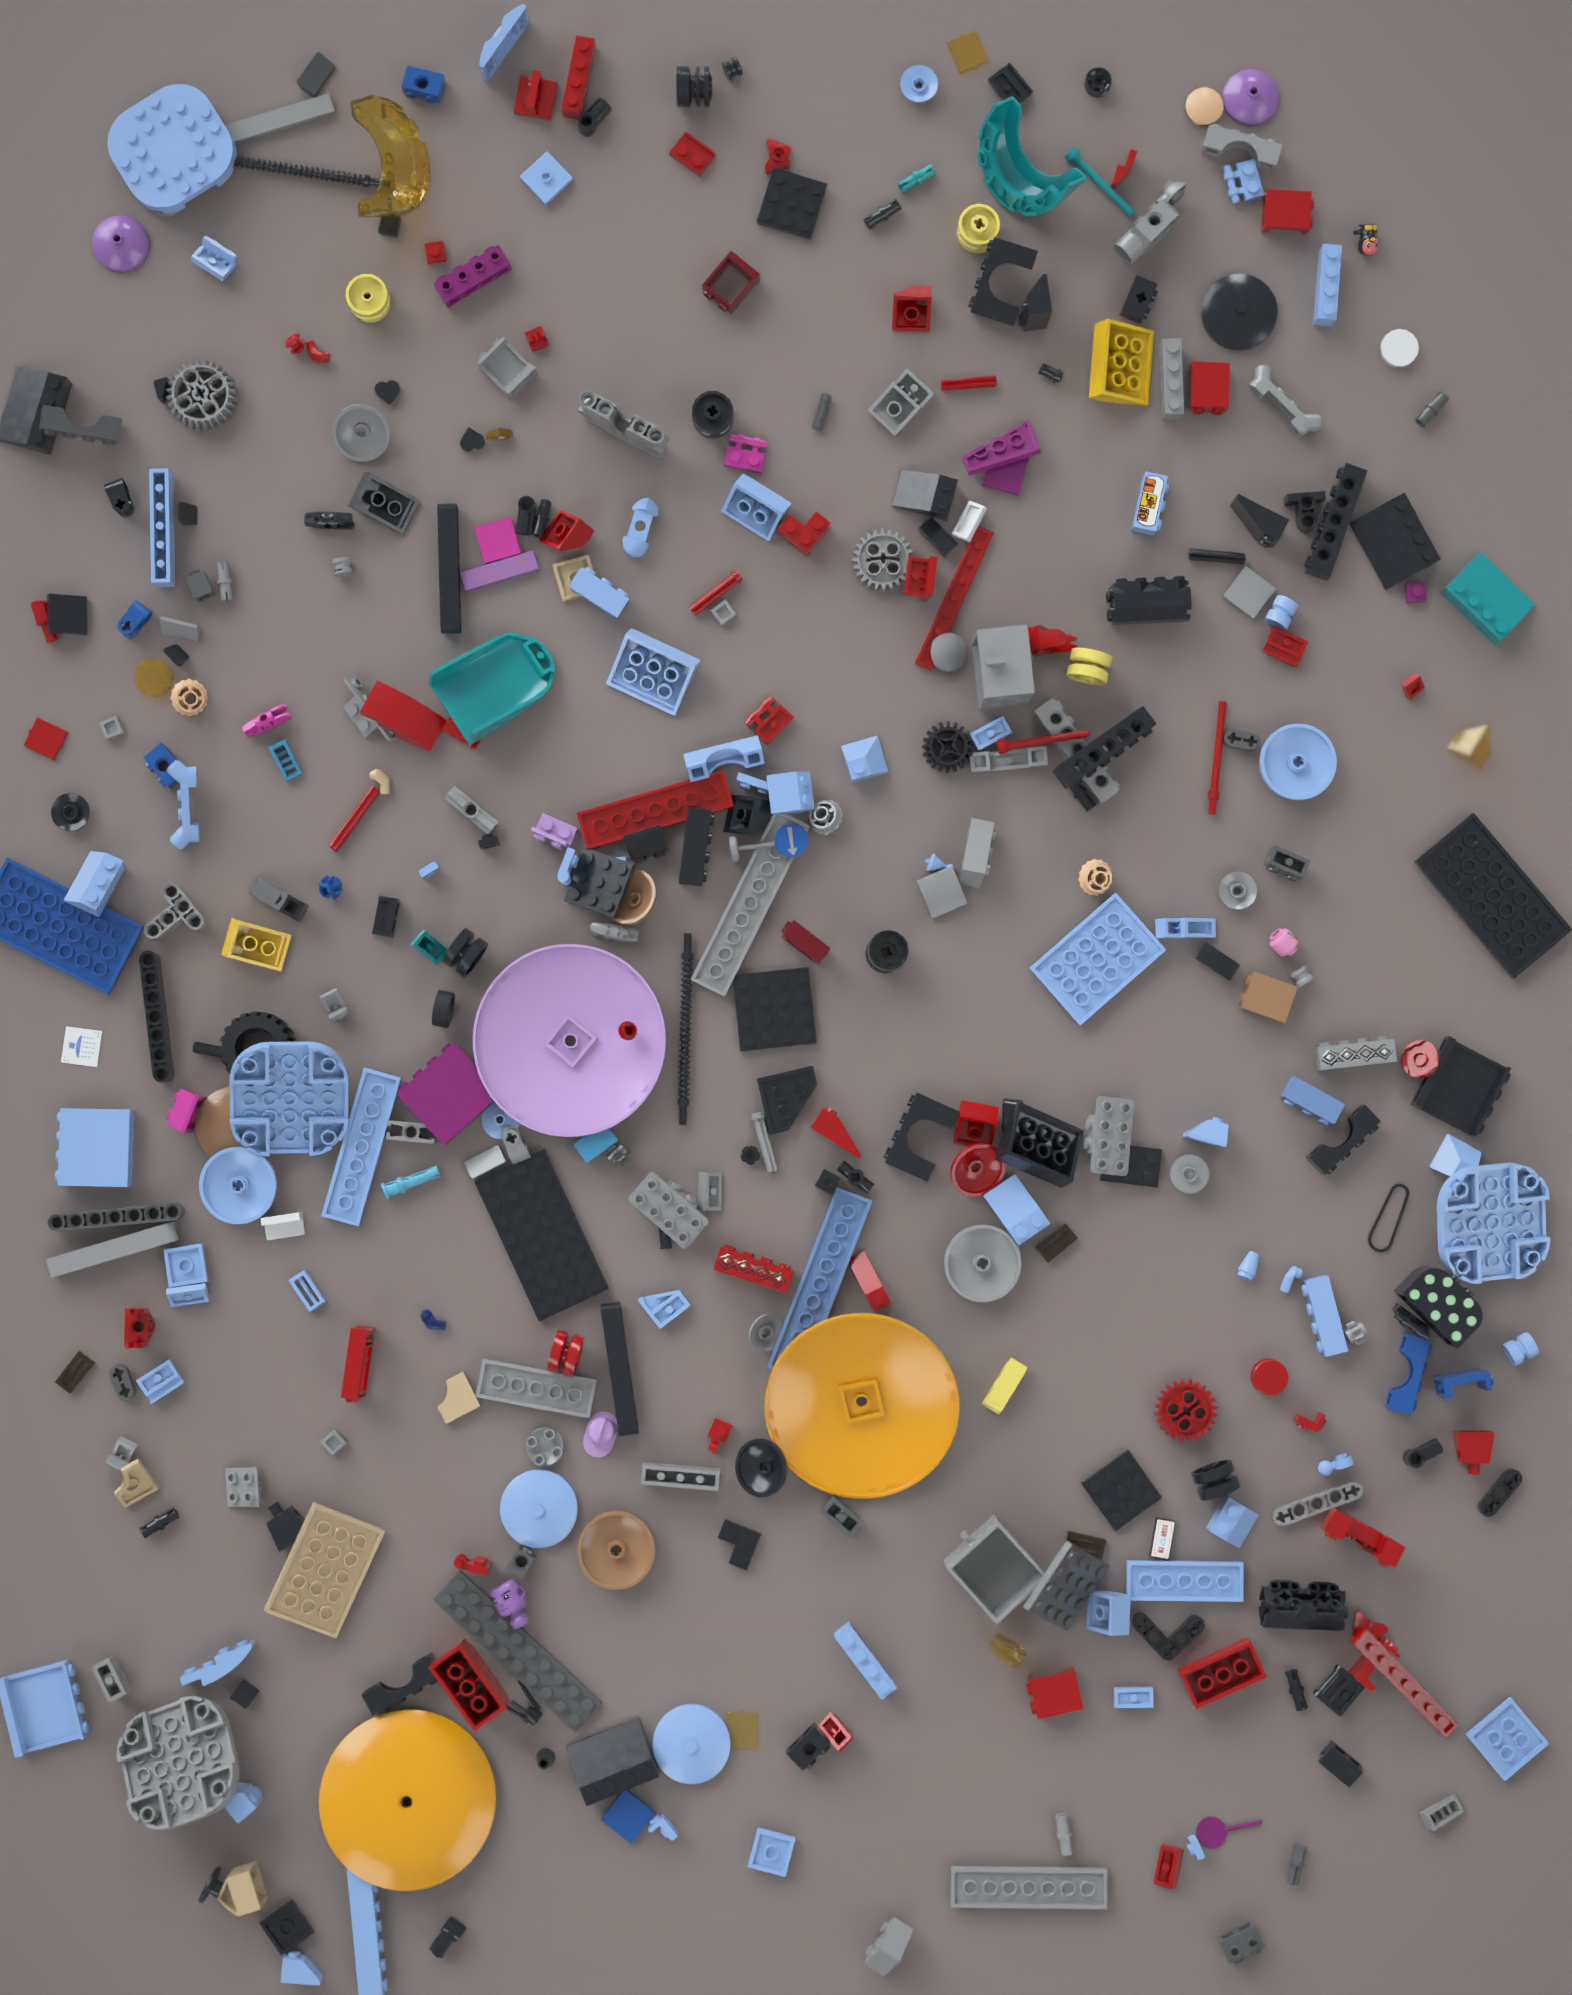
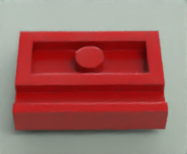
(692, 154)
(1284, 646)

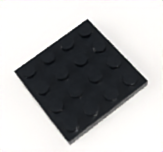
(774, 1009)

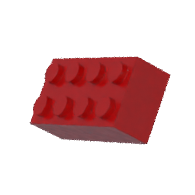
(1221, 1673)

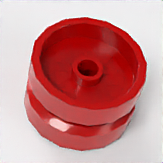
(566, 1354)

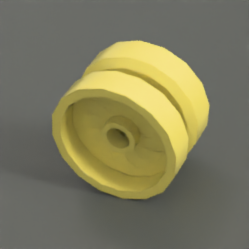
(975, 217)
(368, 298)
(1089, 666)

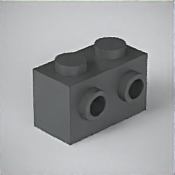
(1287, 863)
(1241, 1942)

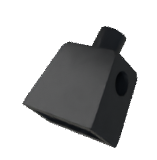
(284, 1525)

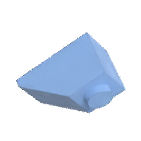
(299, 1970)

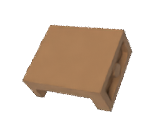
(1267, 997)

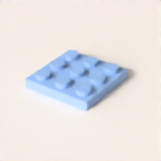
(1507, 1738)

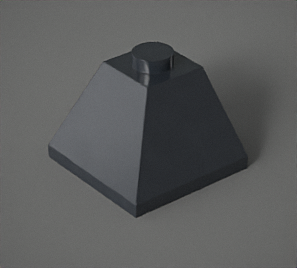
(747, 815)

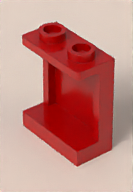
(1287, 210)
(1209, 387)
(1363, 1667)
(1055, 1694)

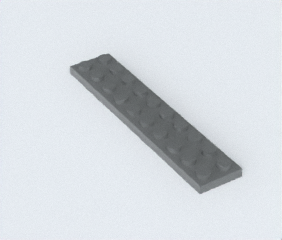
(518, 1651)

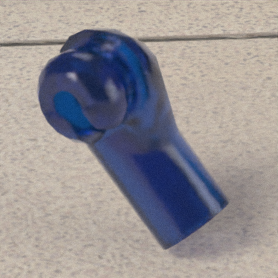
(431, 1322)

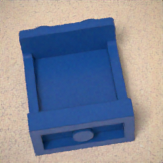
(1444, 1382)

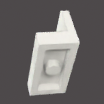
(283, 1226)

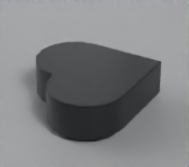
(387, 391)
(471, 440)

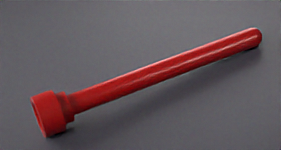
(1006, 745)

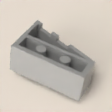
(977, 853)

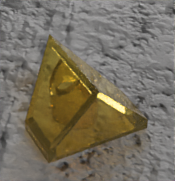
(1473, 745)

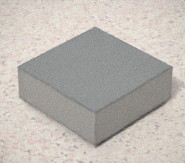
(723, 613)
(111, 728)
(333, 1442)

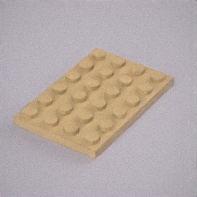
(324, 1570)

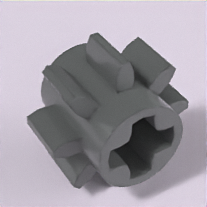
(618, 1154)

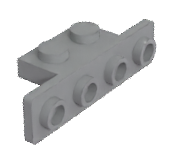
(354, 706)

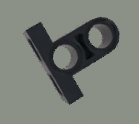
(1305, 513)

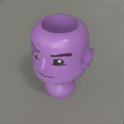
(509, 1601)

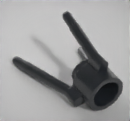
(530, 1714)

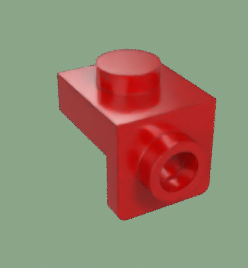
(1305, 1423)

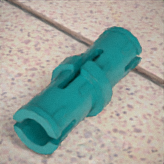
(916, 178)

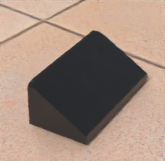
(315, 74)
(937, 536)

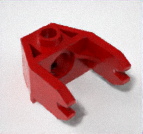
(1049, 641)
(132, 1336)

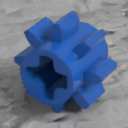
(330, 887)

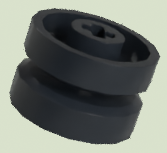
(712, 403)
(465, 952)
(1215, 1479)

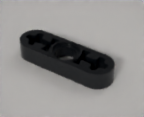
(1491, 1492)

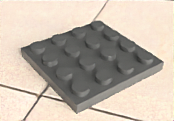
(1066, 1586)

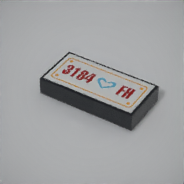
(1162, 1538)

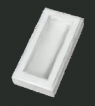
(969, 521)

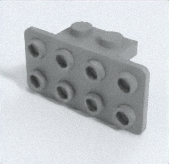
(1110, 1135)
(669, 1208)

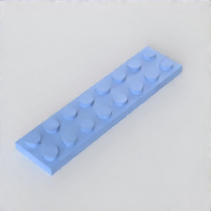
(361, 1147)

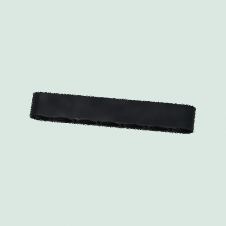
(449, 568)
(150, 1008)
(619, 1368)

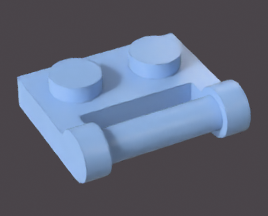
(570, 861)

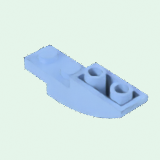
(225, 1660)

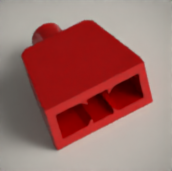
(1473, 1448)

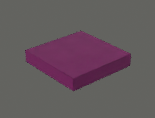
(1007, 477)

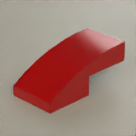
(1121, 171)

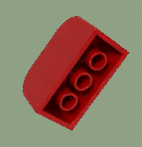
(470, 1684)

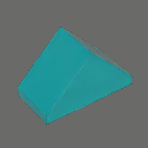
(429, 946)

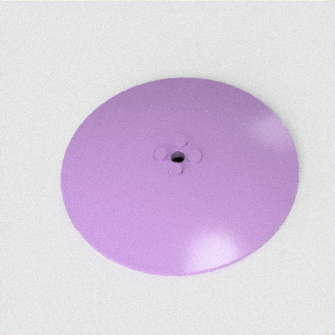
(524, 1032)

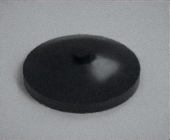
(1239, 311)

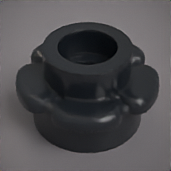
(755, 1155)

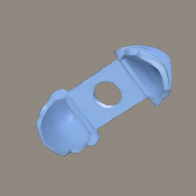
(635, 542)

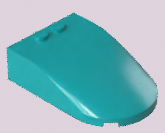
(493, 683)

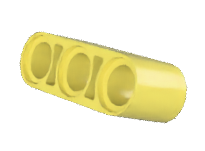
(1004, 1385)

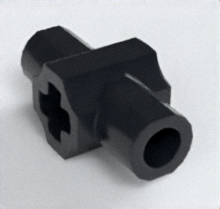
(863, 1184)

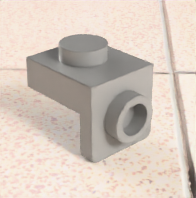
(334, 1005)
(122, 1453)

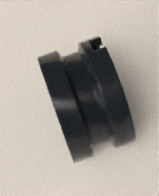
(1098, 74)

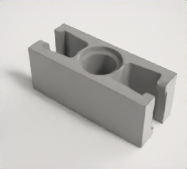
(405, 1137)

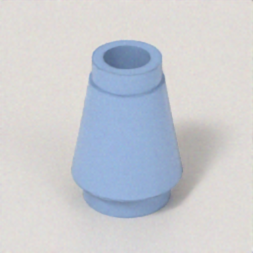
(1248, 1267)

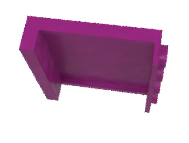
(446, 1094)

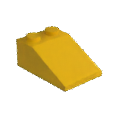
(256, 944)

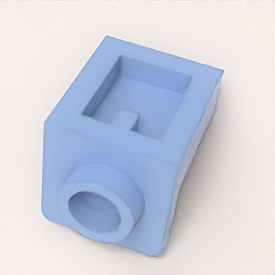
(667, 1828)

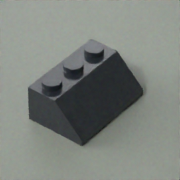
(1037, 307)

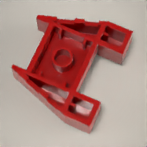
(1374, 1542)

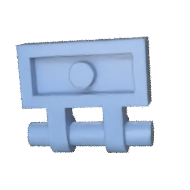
(1249, 181)

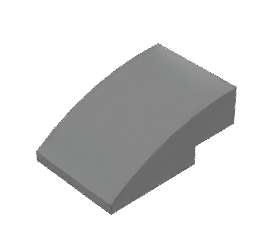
(901, 402)

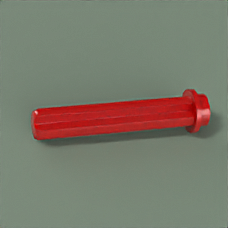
(716, 592)

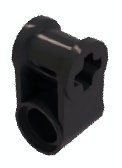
(119, 495)
(1007, 1110)

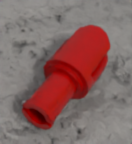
(40, 613)

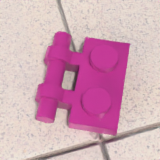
(745, 459)

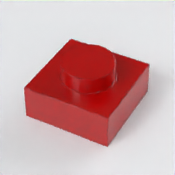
(435, 252)
(1412, 686)

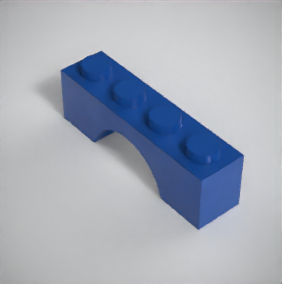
(1403, 1397)

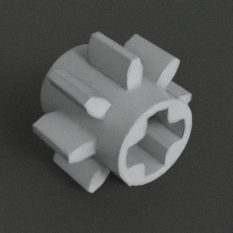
(1355, 1333)

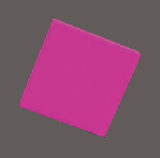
(497, 540)

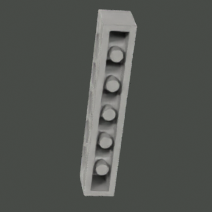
(1043, 715)

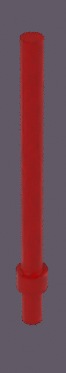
(1213, 794)

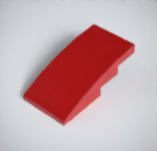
(403, 716)

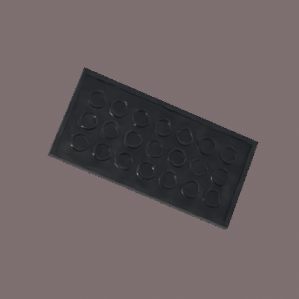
(1493, 895)
(541, 1235)

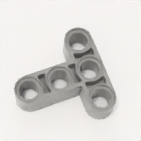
(179, 916)

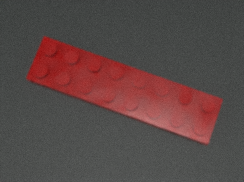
(657, 807)

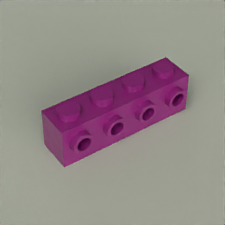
(472, 276)

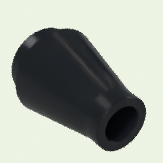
(546, 1754)

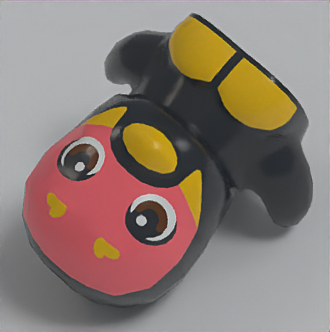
(1368, 240)

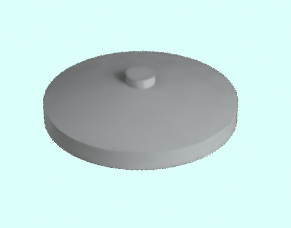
(982, 1263)

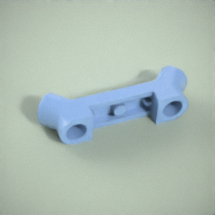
(186, 778)

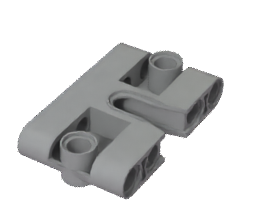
(648, 439)

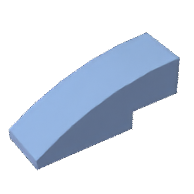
(1185, 928)

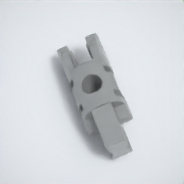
(614, 932)

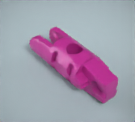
(266, 721)

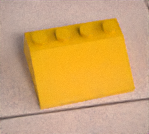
(1121, 363)

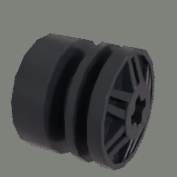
(693, 86)
(896, 946)

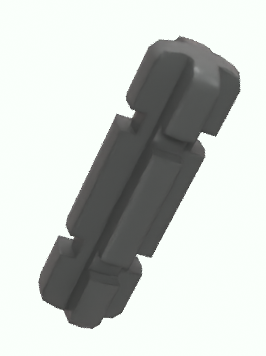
(821, 411)

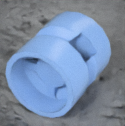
(1283, 610)
(1520, 1349)

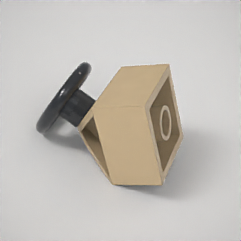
(241, 1891)

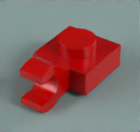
(718, 1432)

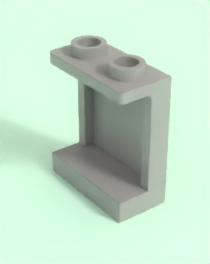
(506, 367)

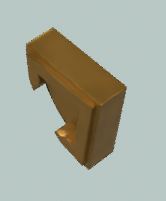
(499, 434)

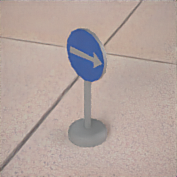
(789, 841)

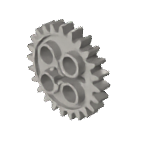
(883, 576)

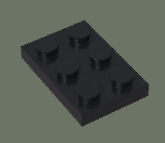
(1142, 1168)

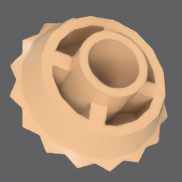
(189, 697)
(1095, 877)

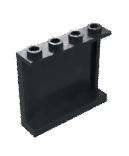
(1462, 1087)

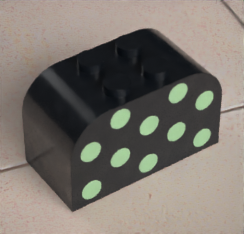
(1442, 1304)

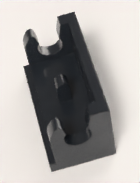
(386, 916)
(1340, 1764)

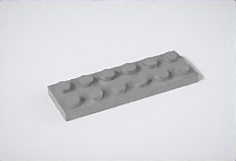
(536, 1388)

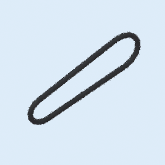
(1398, 1220)

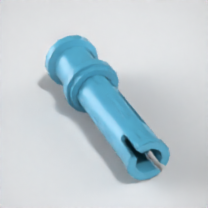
(401, 1184)

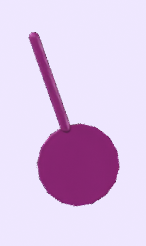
(1212, 1831)

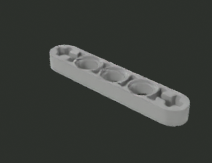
(1326, 1503)

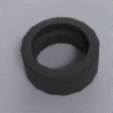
(443, 1008)

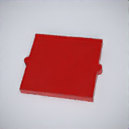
(45, 738)

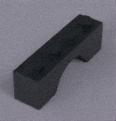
(1361, 1123)
(381, 1696)

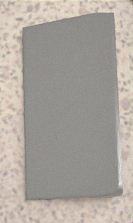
(180, 629)
(485, 1162)
(710, 1191)

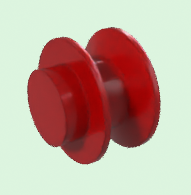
(295, 344)

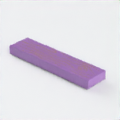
(499, 571)

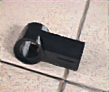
(593, 115)
(525, 518)
(1424, 1452)
(450, 1933)

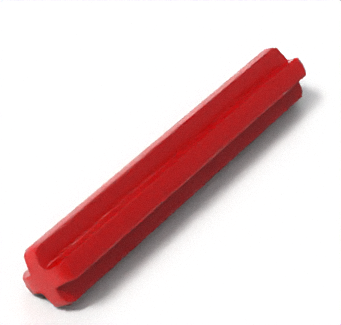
(354, 818)

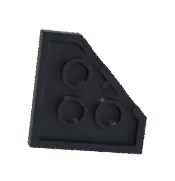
(785, 1096)

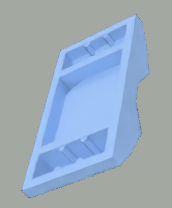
(503, 40)

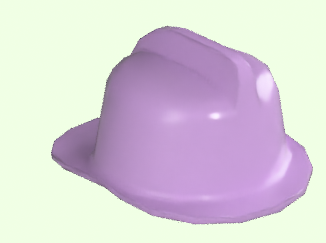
(600, 1434)

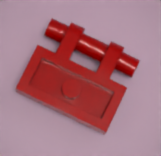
(773, 724)
(475, 1565)

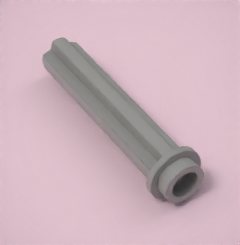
(764, 1141)

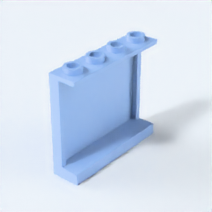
(95, 1147)
(43, 1707)

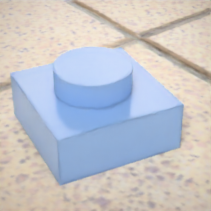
(1195, 1848)

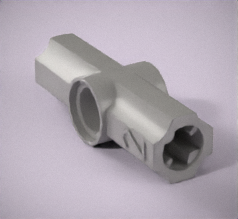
(463, 802)

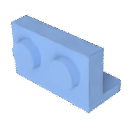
(214, 258)

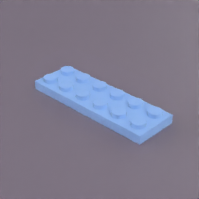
(1184, 1580)

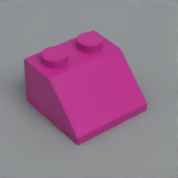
(185, 1110)

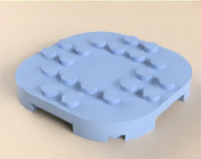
(171, 148)
(288, 1098)
(1492, 1222)

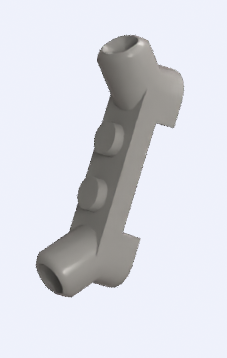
(1300, 422)

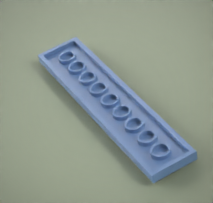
(824, 1267)

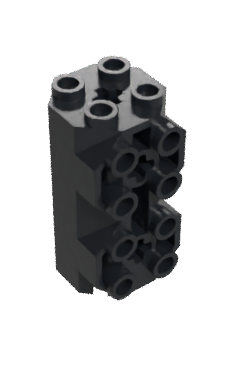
(1149, 602)
(1309, 1608)

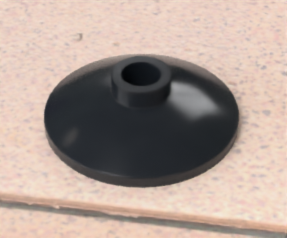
(62, 807)

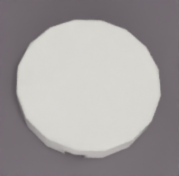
(1399, 348)

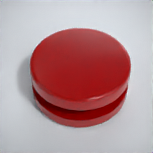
(1269, 1377)

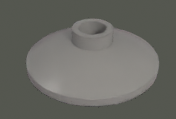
(1244, 883)
(765, 1341)

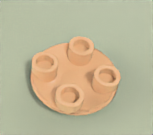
(1204, 106)

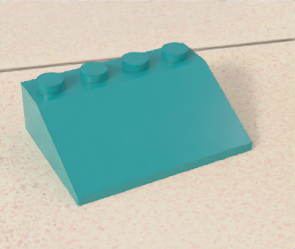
(1488, 598)

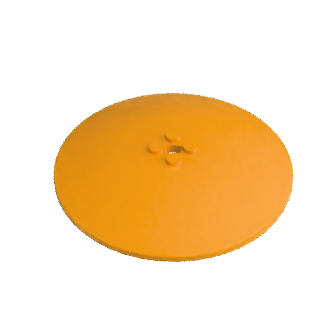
(872, 1445)

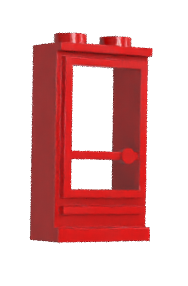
(357, 1363)

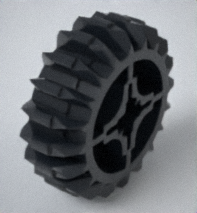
(940, 741)

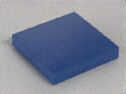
(628, 1816)

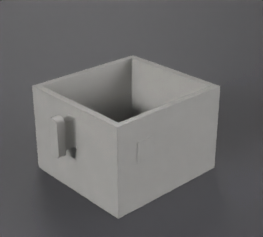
(1003, 667)
(994, 1568)

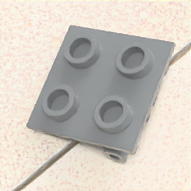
(243, 1487)

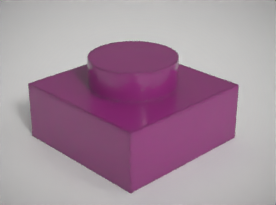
(1415, 592)

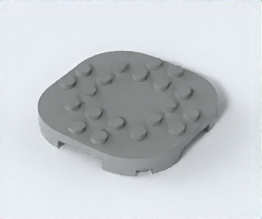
(178, 1763)

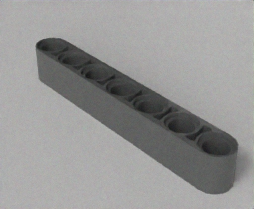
(107, 1217)

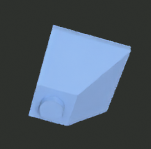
(864, 759)
(1210, 1132)
(1454, 1156)

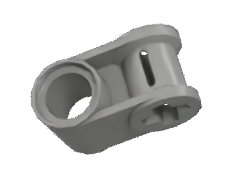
(515, 1147)

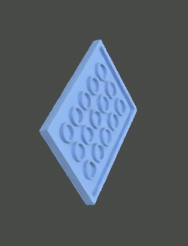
(1097, 959)

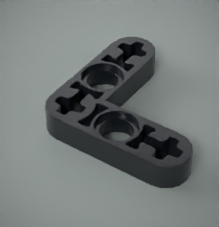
(1164, 1641)

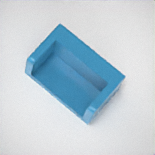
(594, 1144)

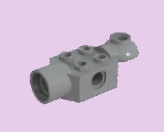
(1153, 226)

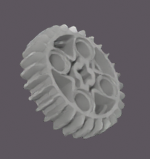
(194, 392)

